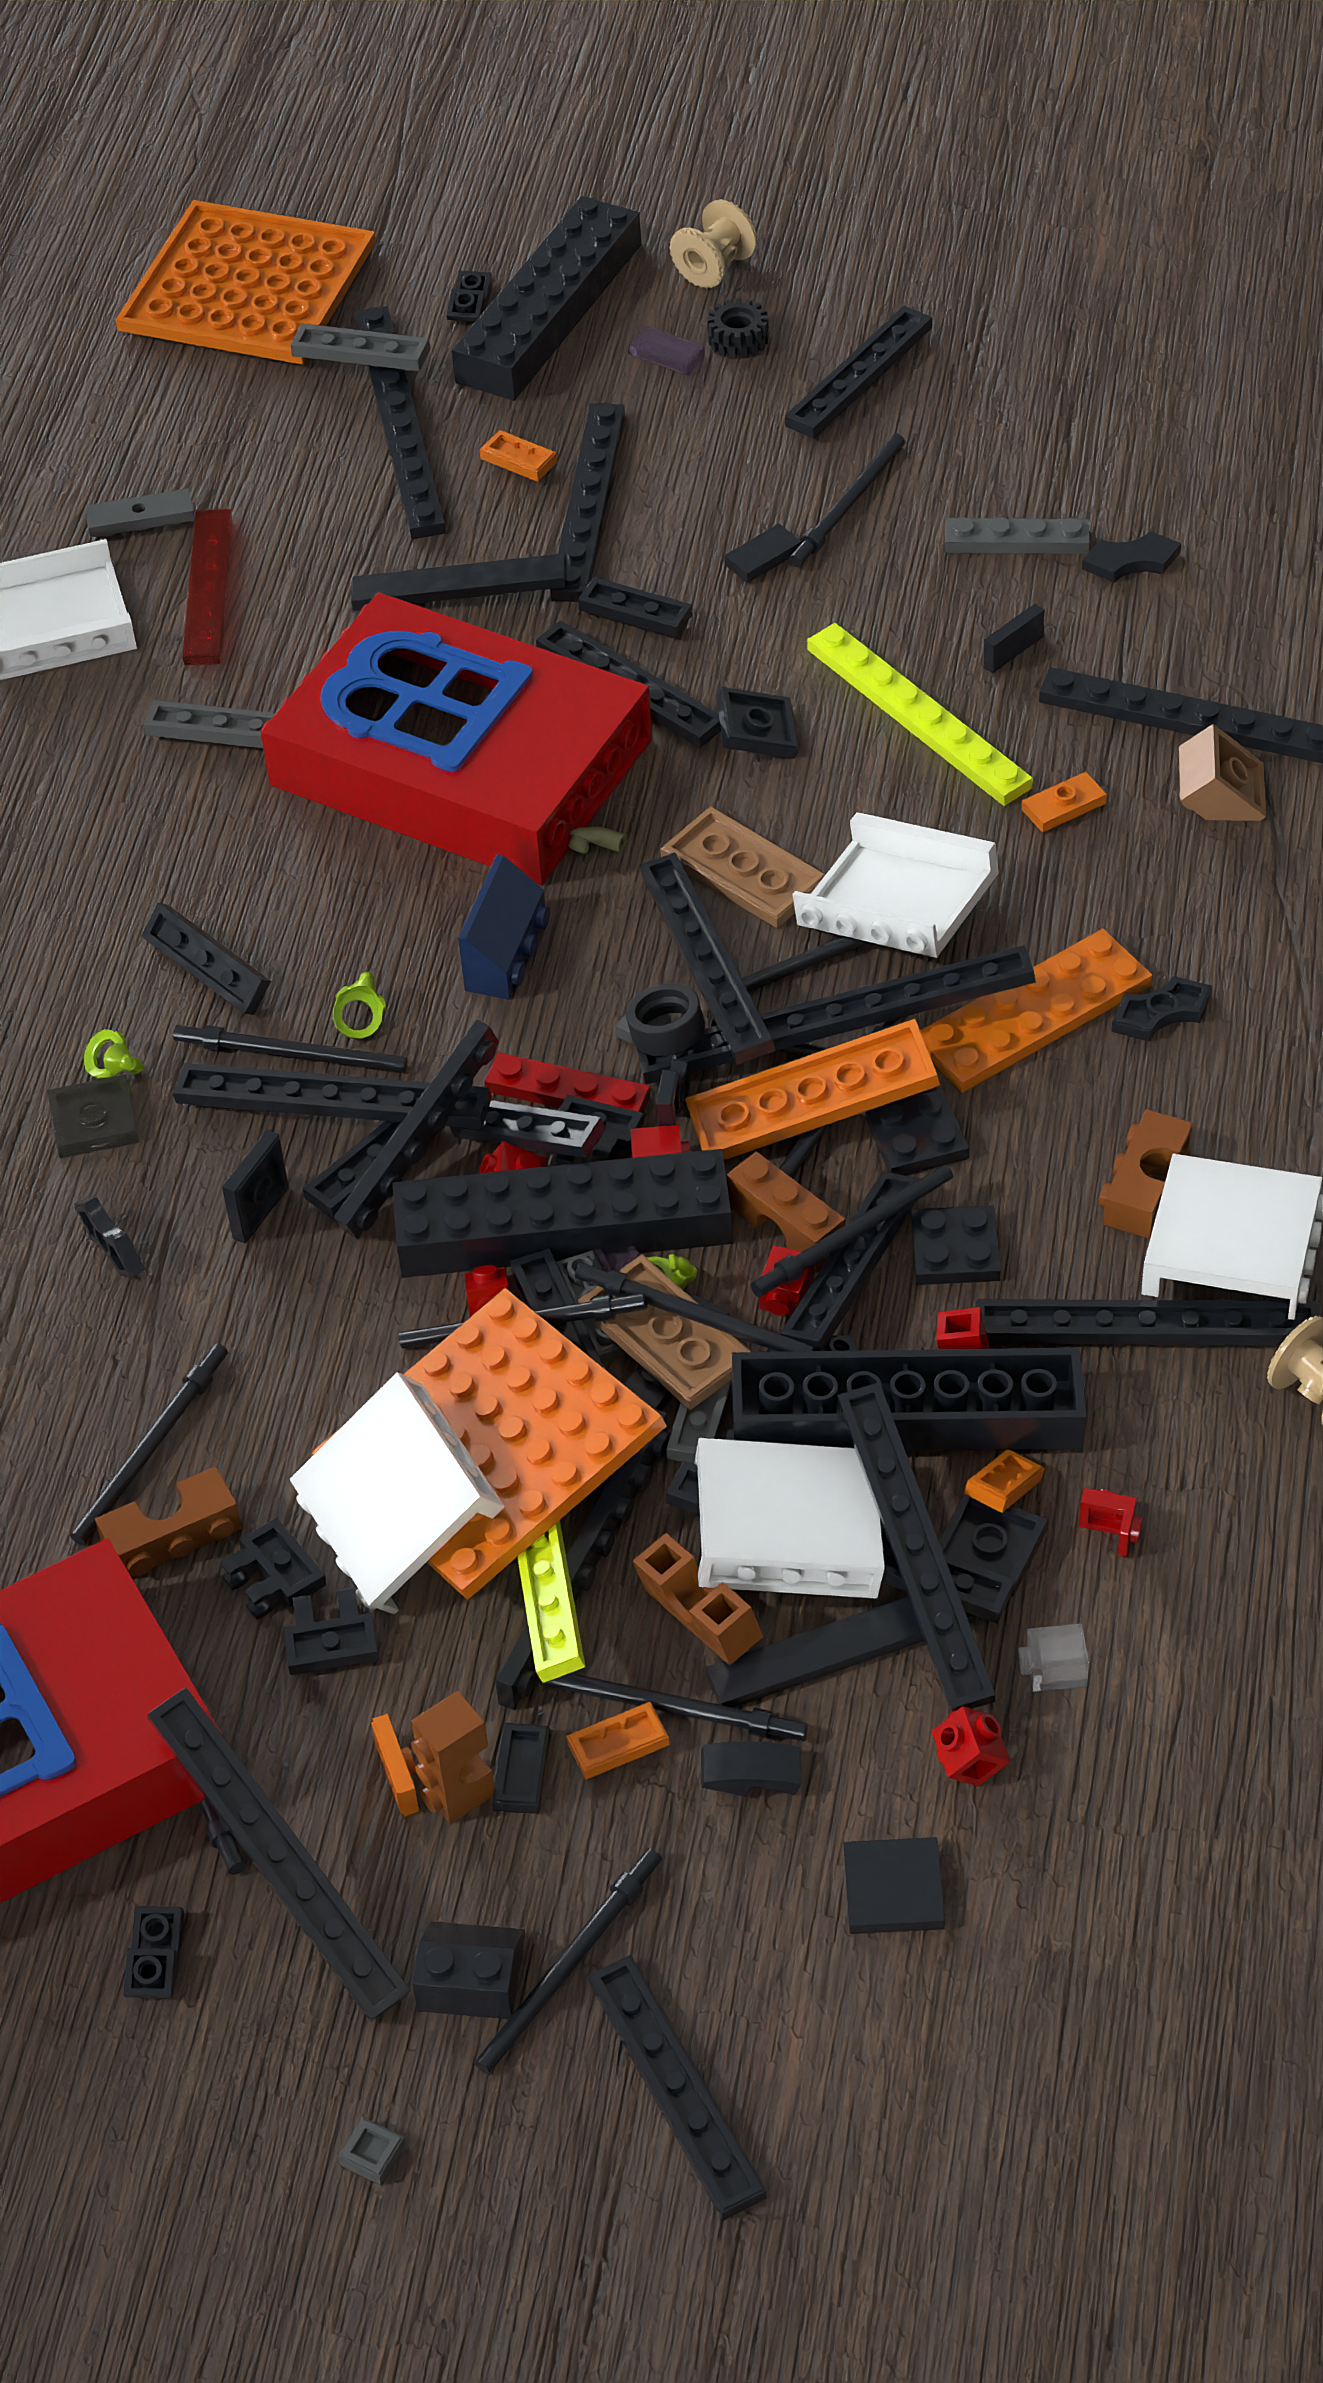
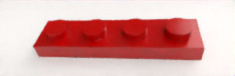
(551, 1083)

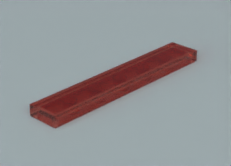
(207, 587)

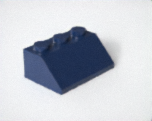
(501, 930)

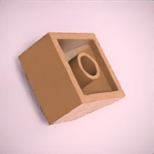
(1221, 778)

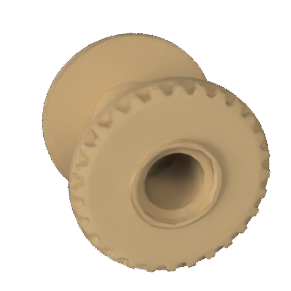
(726, 237)
(1302, 1359)

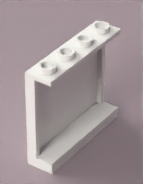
(61, 610)
(900, 885)
(1235, 1229)
(392, 1489)
(787, 1519)

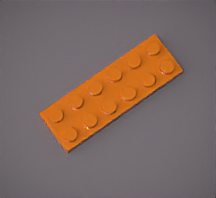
(1021, 1020)
(813, 1091)

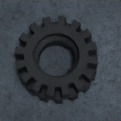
(738, 328)

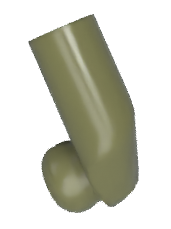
(596, 835)

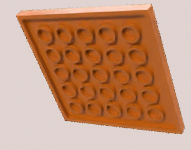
(245, 280)
(536, 1424)

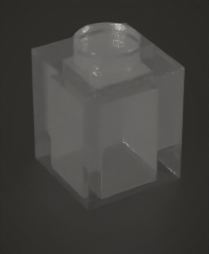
(1055, 1657)

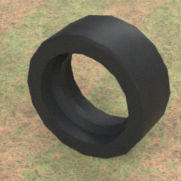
(671, 1037)

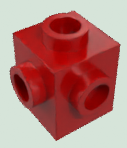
(970, 1746)

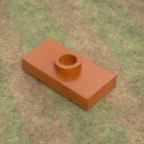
(518, 455)
(1064, 802)
(1004, 1480)
(617, 1740)
(397, 1764)

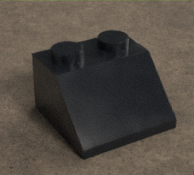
(468, 1969)

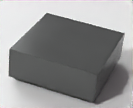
(371, 2151)

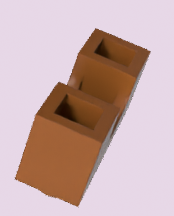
(764, 1192)
(1133, 1196)
(204, 1516)
(712, 1614)
(448, 1758)

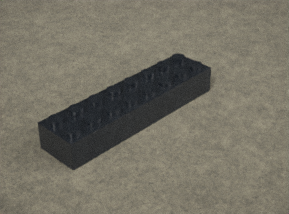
(546, 298)
(567, 1208)
(934, 1397)

